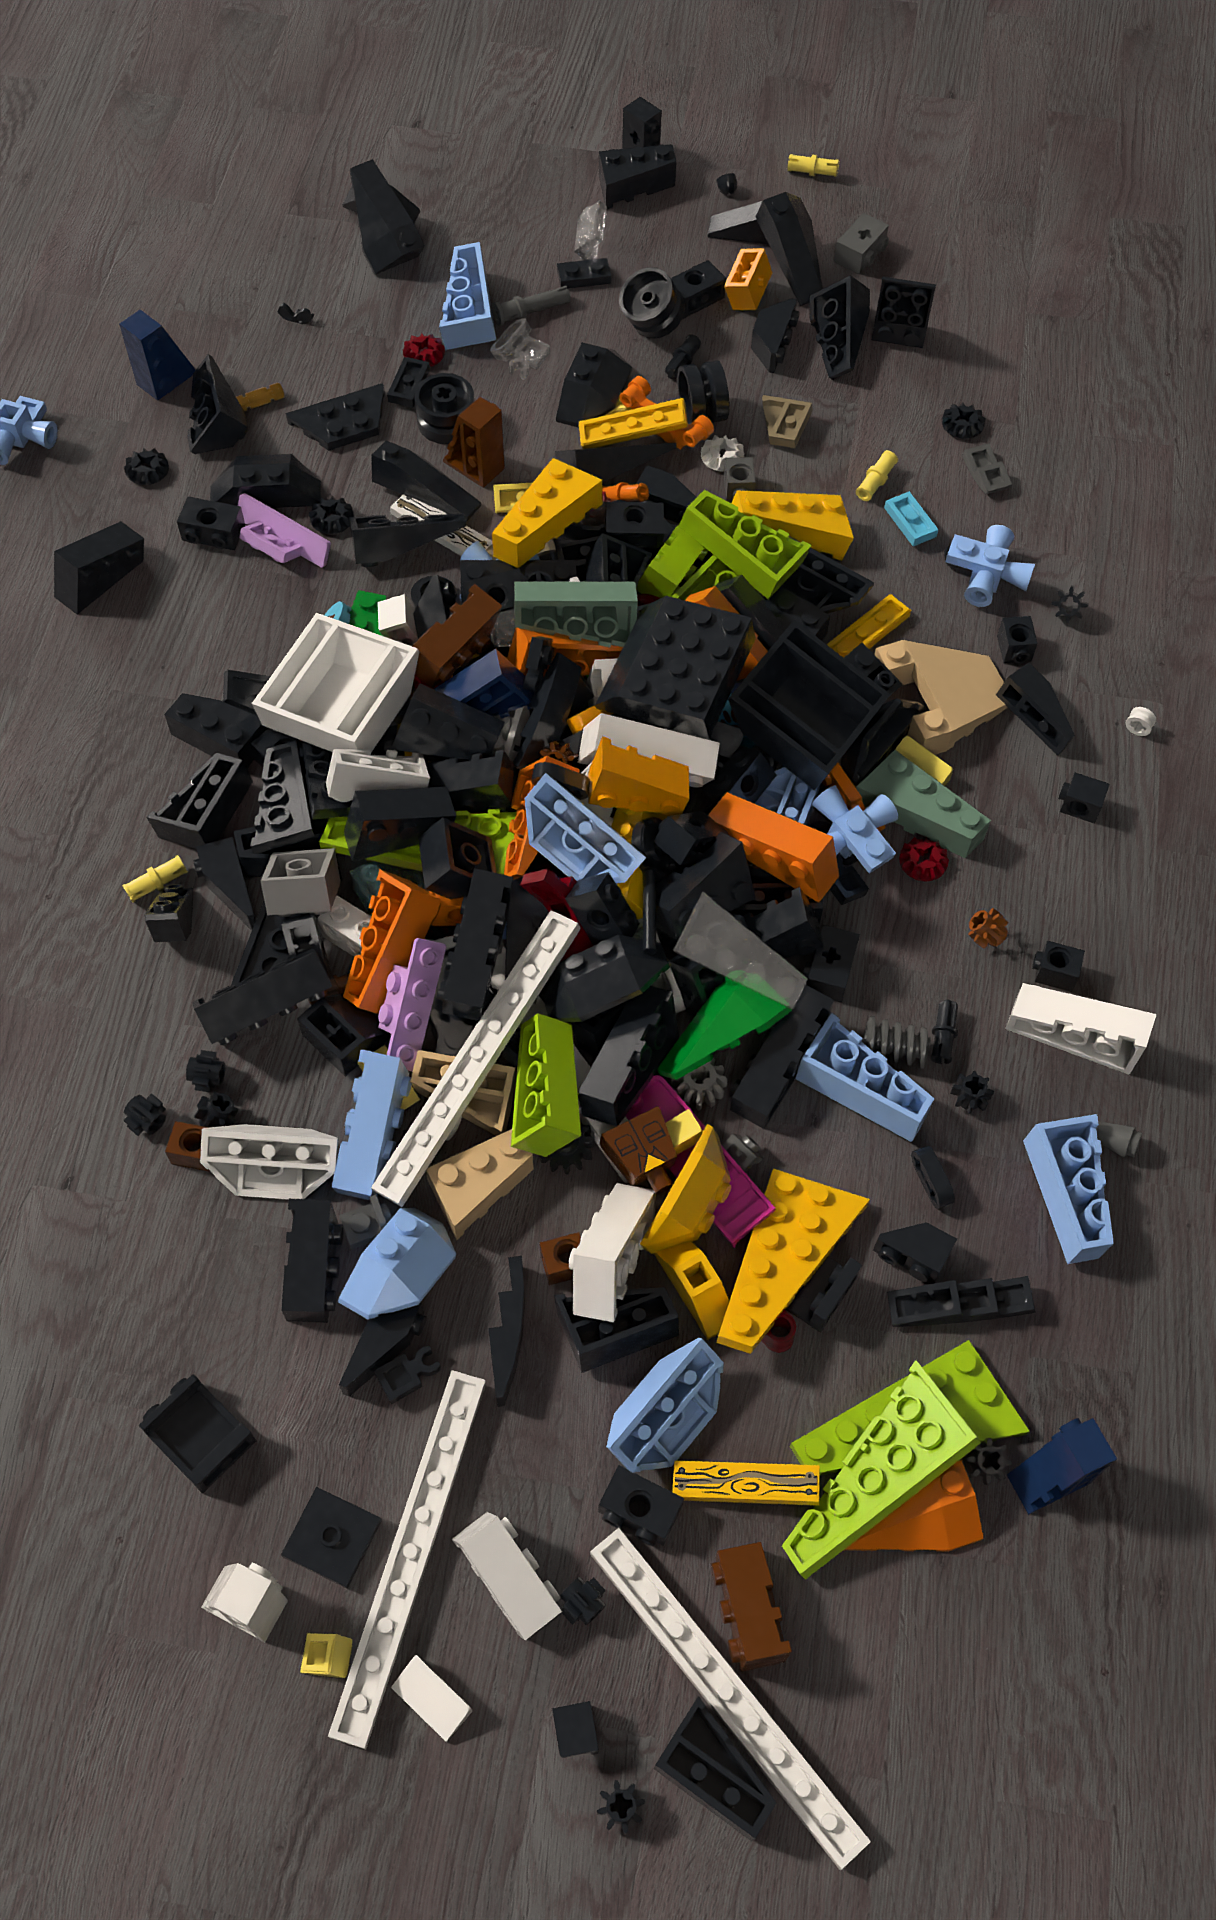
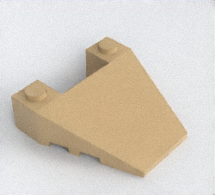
(954, 685)

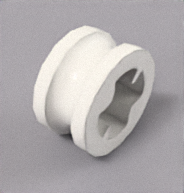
(1140, 721)

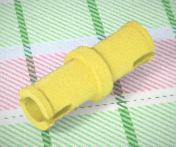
(813, 165)
(876, 475)
(155, 878)

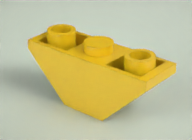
(696, 1285)

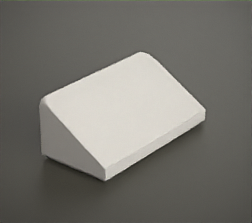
(431, 1698)

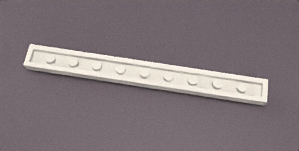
(475, 1059)
(407, 1562)
(731, 1700)

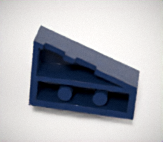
(154, 355)
(489, 686)
(1062, 1465)

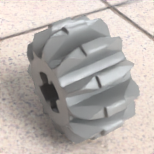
(708, 1091)

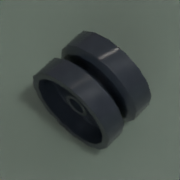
(652, 302)
(704, 391)
(439, 403)

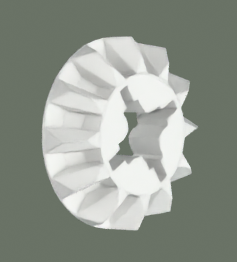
(711, 452)

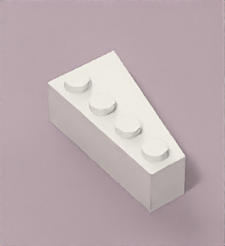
(1082, 1026)
(610, 1251)

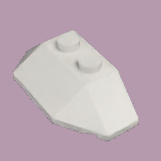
(269, 1159)

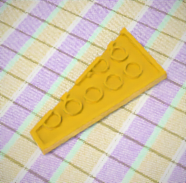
(785, 1253)

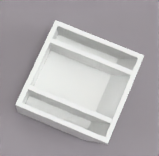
(338, 686)

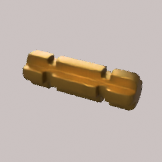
(261, 396)

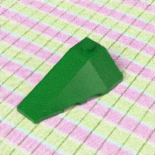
(723, 1018)

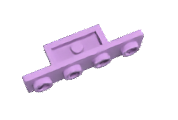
(280, 535)
(411, 999)

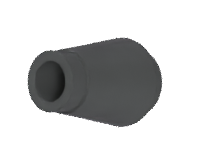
(1119, 1138)

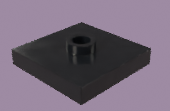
(331, 1537)

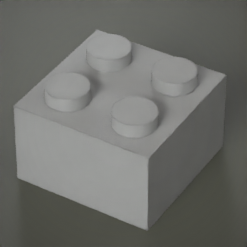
(300, 882)

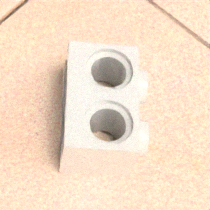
(344, 925)

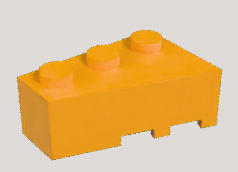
(637, 782)

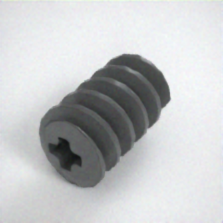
(896, 1041)

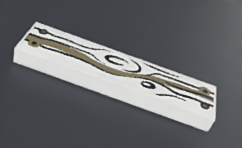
(456, 541)

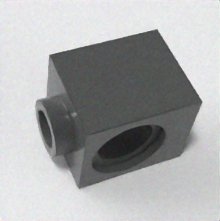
(738, 476)

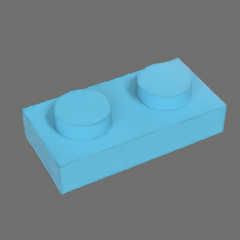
(911, 518)

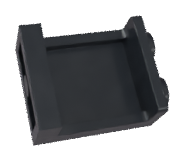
(196, 1432)

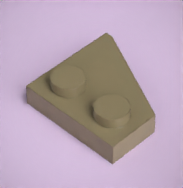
(785, 419)

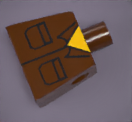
(642, 1150)

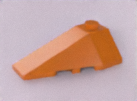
(519, 851)
(935, 1518)

